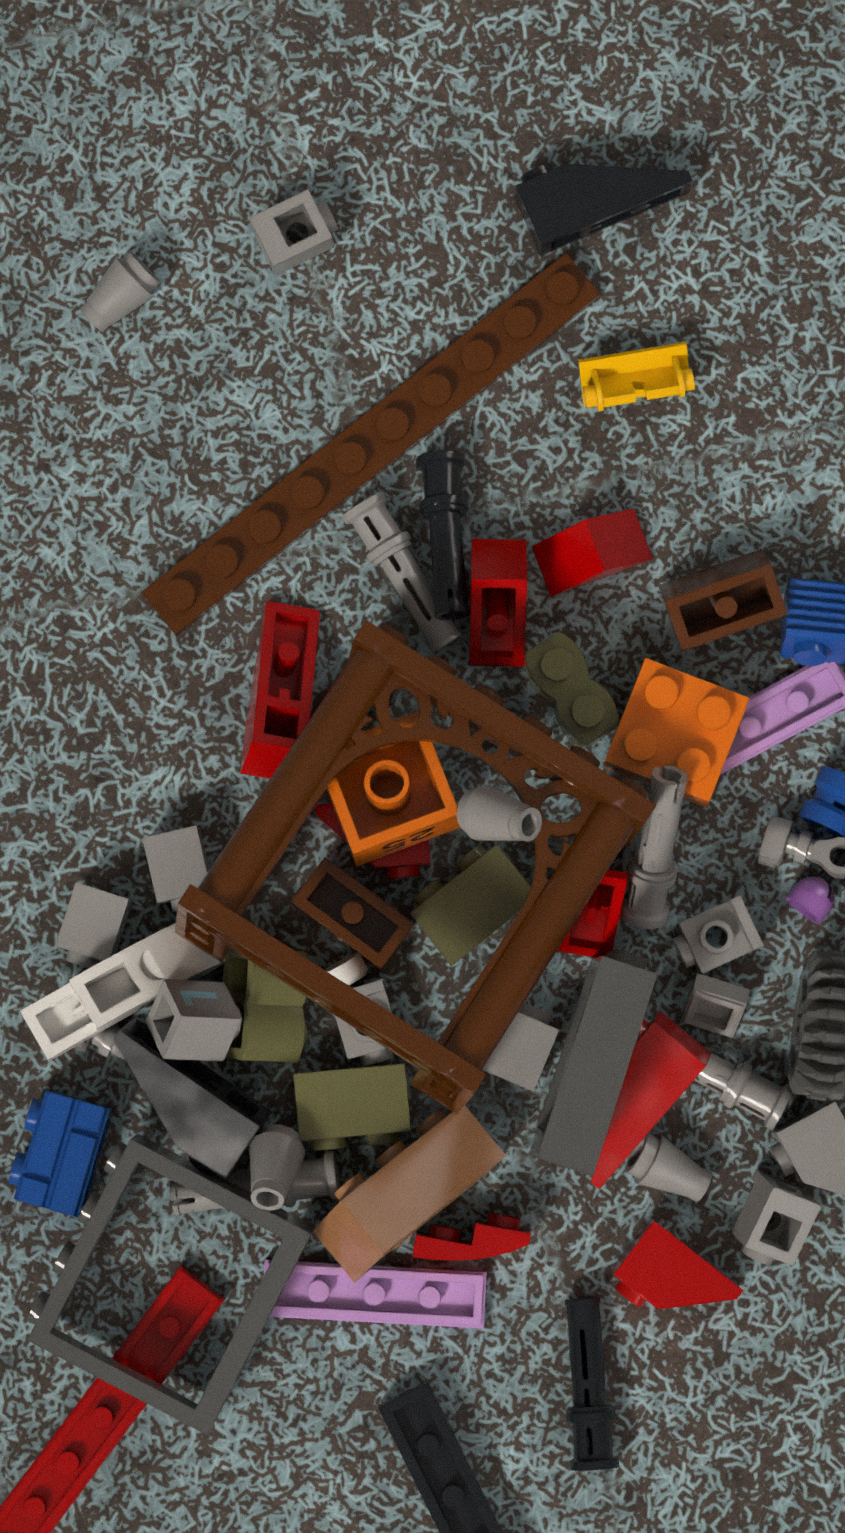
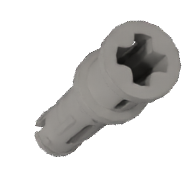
(390, 549)
(653, 868)
(745, 1088)
(314, 1179)

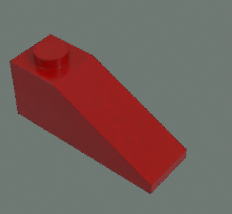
(280, 686)
(657, 1075)

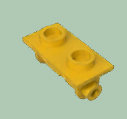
(635, 374)

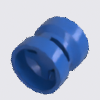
(820, 807)

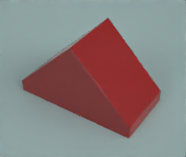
(591, 551)
(598, 922)

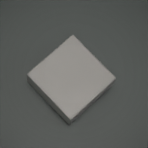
(715, 1005)

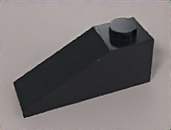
(585, 199)
(197, 1106)

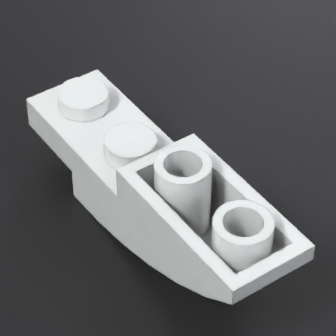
(113, 990)

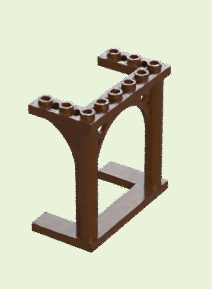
(373, 677)

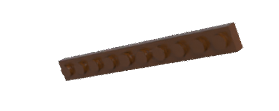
(371, 444)

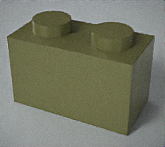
(472, 903)
(352, 1104)

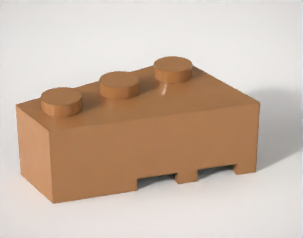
(407, 1189)

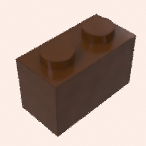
(722, 599)
(353, 913)

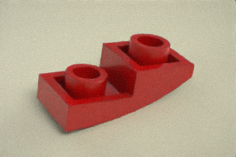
(489, 1239)

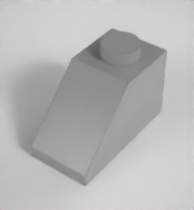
(813, 1147)

